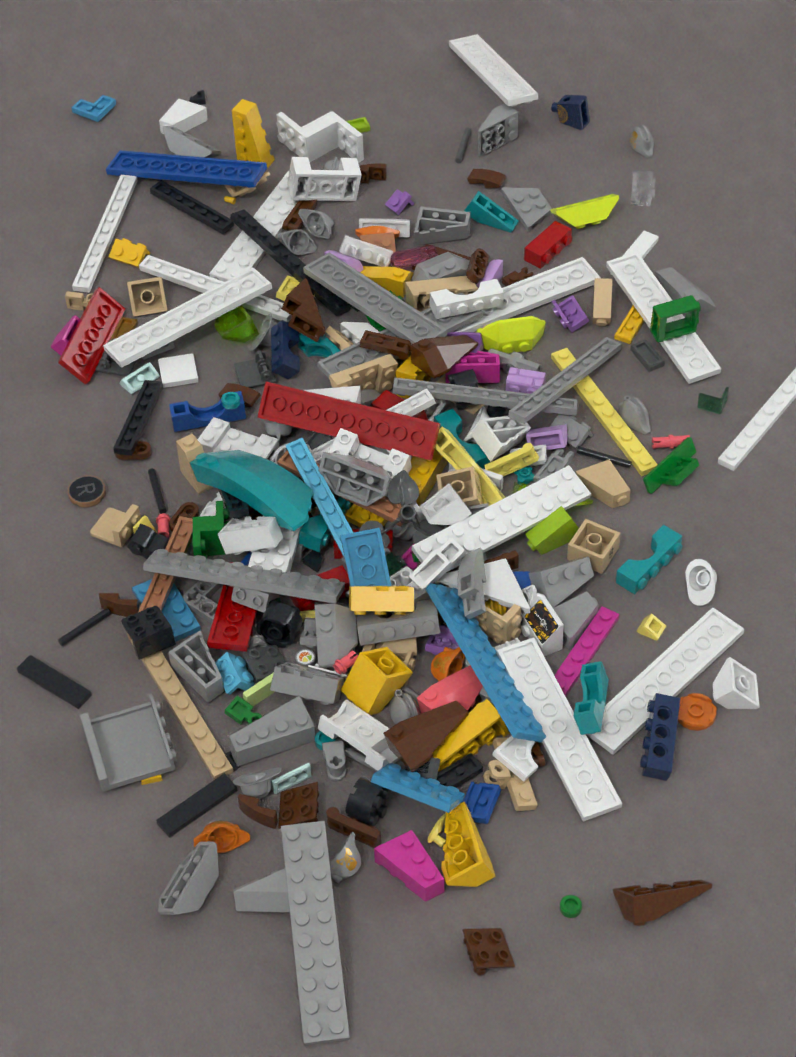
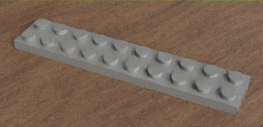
(373, 299)
(356, 355)
(242, 576)
(314, 933)

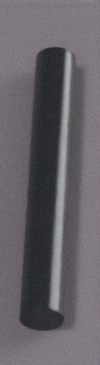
(601, 456)
(157, 491)
(84, 626)

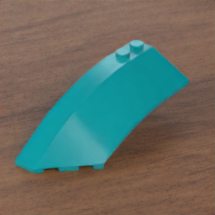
(258, 483)

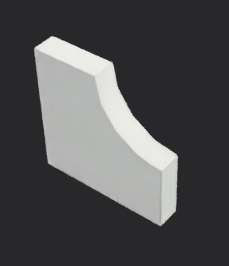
(517, 757)

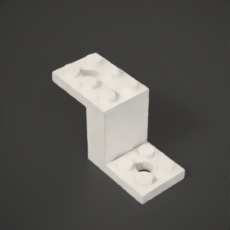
(320, 136)

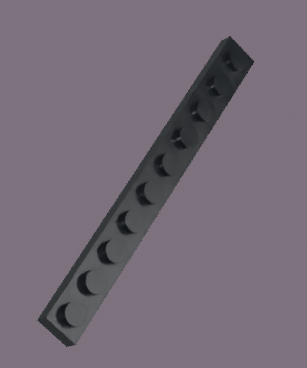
(287, 260)

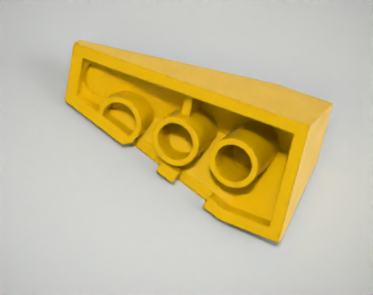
(389, 278)
(465, 854)

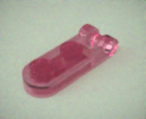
(413, 256)

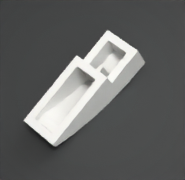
(437, 563)

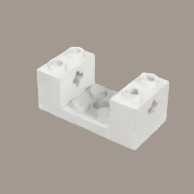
(308, 183)
(348, 444)

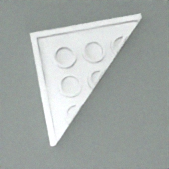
(499, 584)

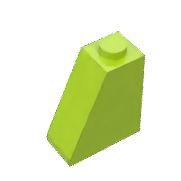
(552, 532)

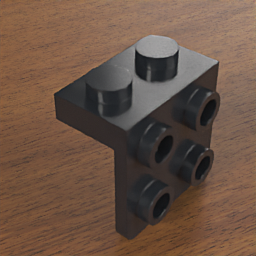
(149, 631)

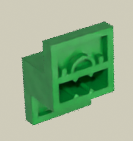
(206, 530)

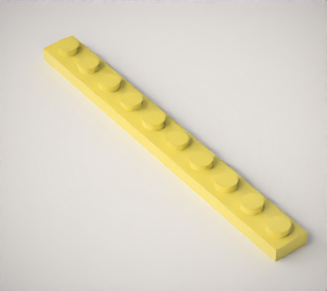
(608, 417)

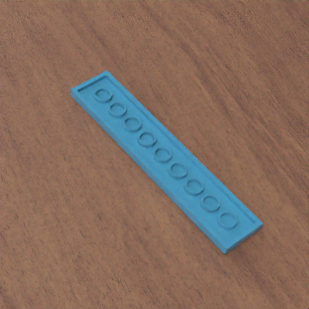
(486, 664)

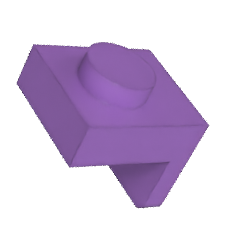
(399, 201)

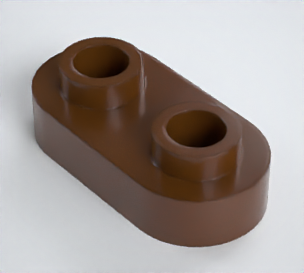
(141, 452)
(184, 511)

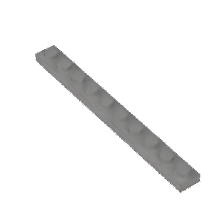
(564, 380)
(477, 395)

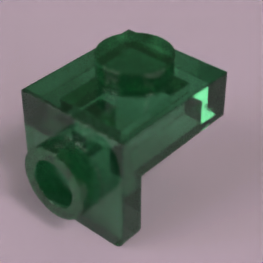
(395, 563)

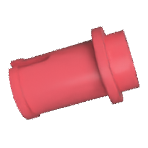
(163, 524)
(346, 662)

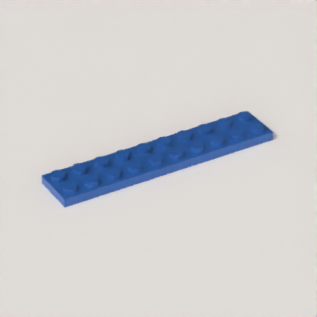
(187, 168)

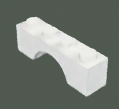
(447, 304)

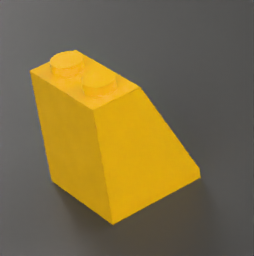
(375, 679)

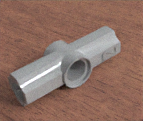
(515, 360)

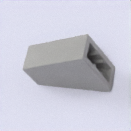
(576, 616)

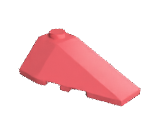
(458, 687)

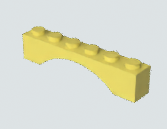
(459, 458)

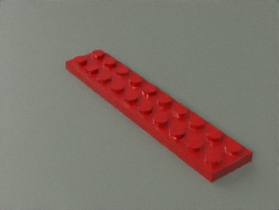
(329, 414)

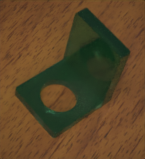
(713, 403)

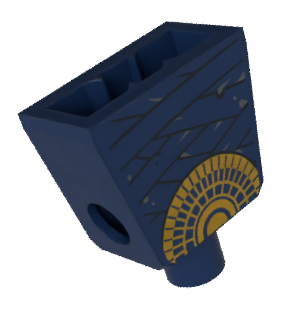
(572, 111)

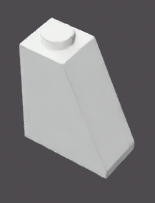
(184, 116)

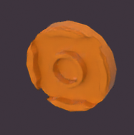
(696, 712)

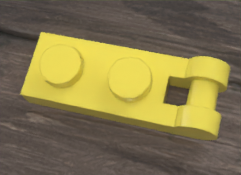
(514, 461)

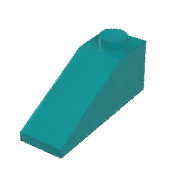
(489, 213)

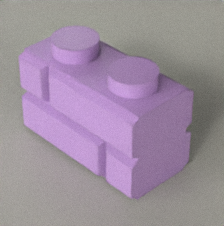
(524, 380)

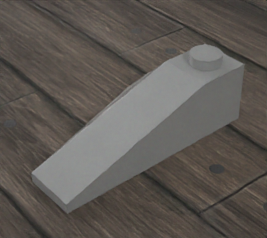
(679, 287)
(264, 895)

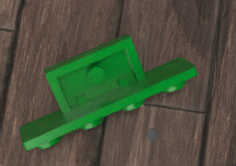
(673, 468)

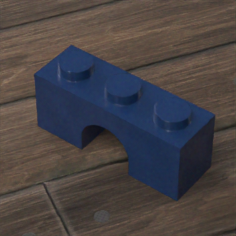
(282, 359)

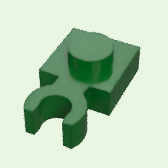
(241, 711)

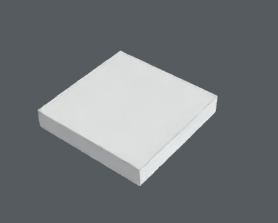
(178, 370)

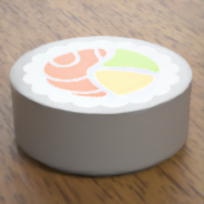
(305, 657)

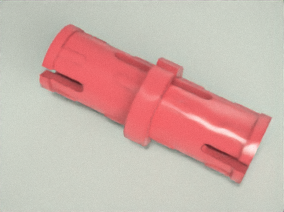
(670, 441)

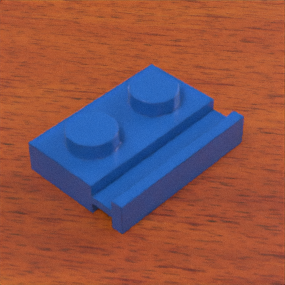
(481, 800)

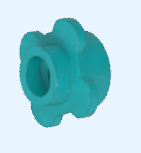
(525, 475)

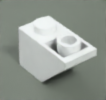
(355, 330)

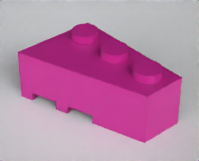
(484, 364)
(411, 864)

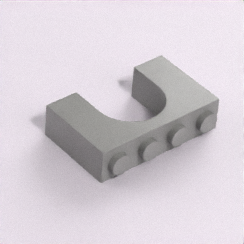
(419, 623)

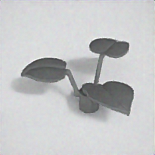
(405, 491)

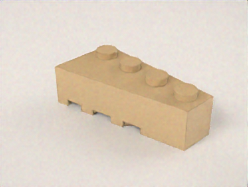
(419, 291)

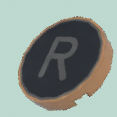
(86, 491)

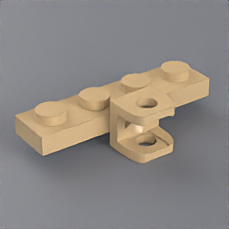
(520, 791)

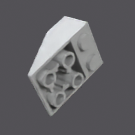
(497, 129)

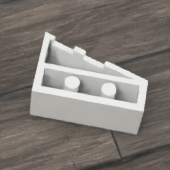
(250, 535)

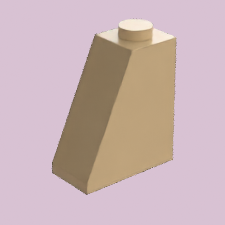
(602, 301)
(187, 451)
(605, 484)

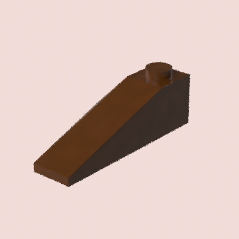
(438, 354)
(420, 735)
(649, 904)

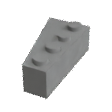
(273, 733)

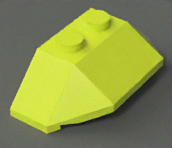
(587, 211)
(513, 334)

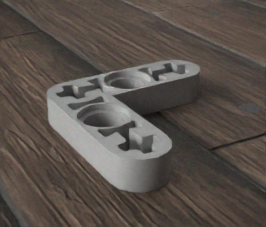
(202, 599)

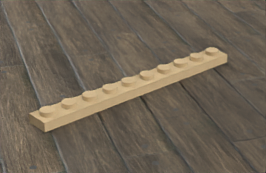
(187, 715)

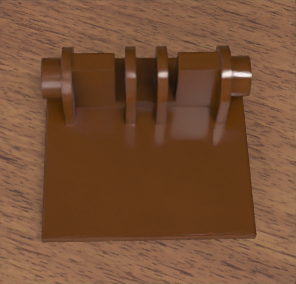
(299, 805)
(487, 949)

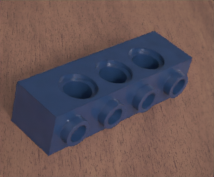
(668, 708)

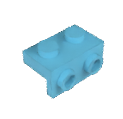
(234, 673)

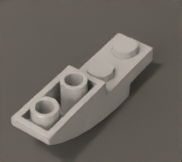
(470, 583)

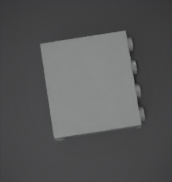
(129, 745)

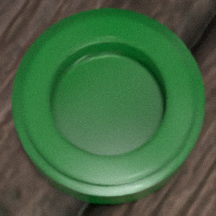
(570, 906)

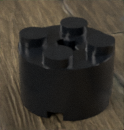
(464, 378)
(280, 624)
(367, 802)

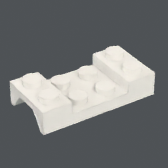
(220, 437)
(279, 557)
(361, 732)

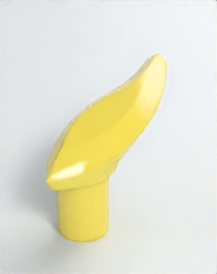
(437, 829)

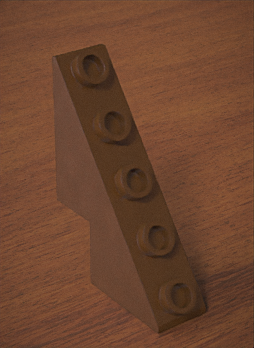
(304, 312)

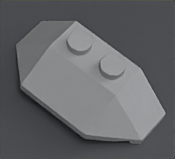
(187, 145)
(441, 266)
(354, 478)
(334, 631)
(191, 881)

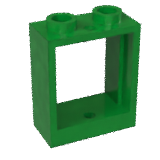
(665, 331)

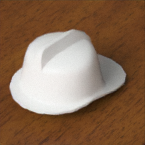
(700, 582)

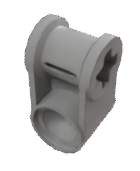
(335, 759)

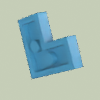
(96, 110)

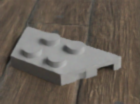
(527, 204)

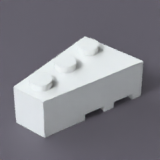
(499, 435)

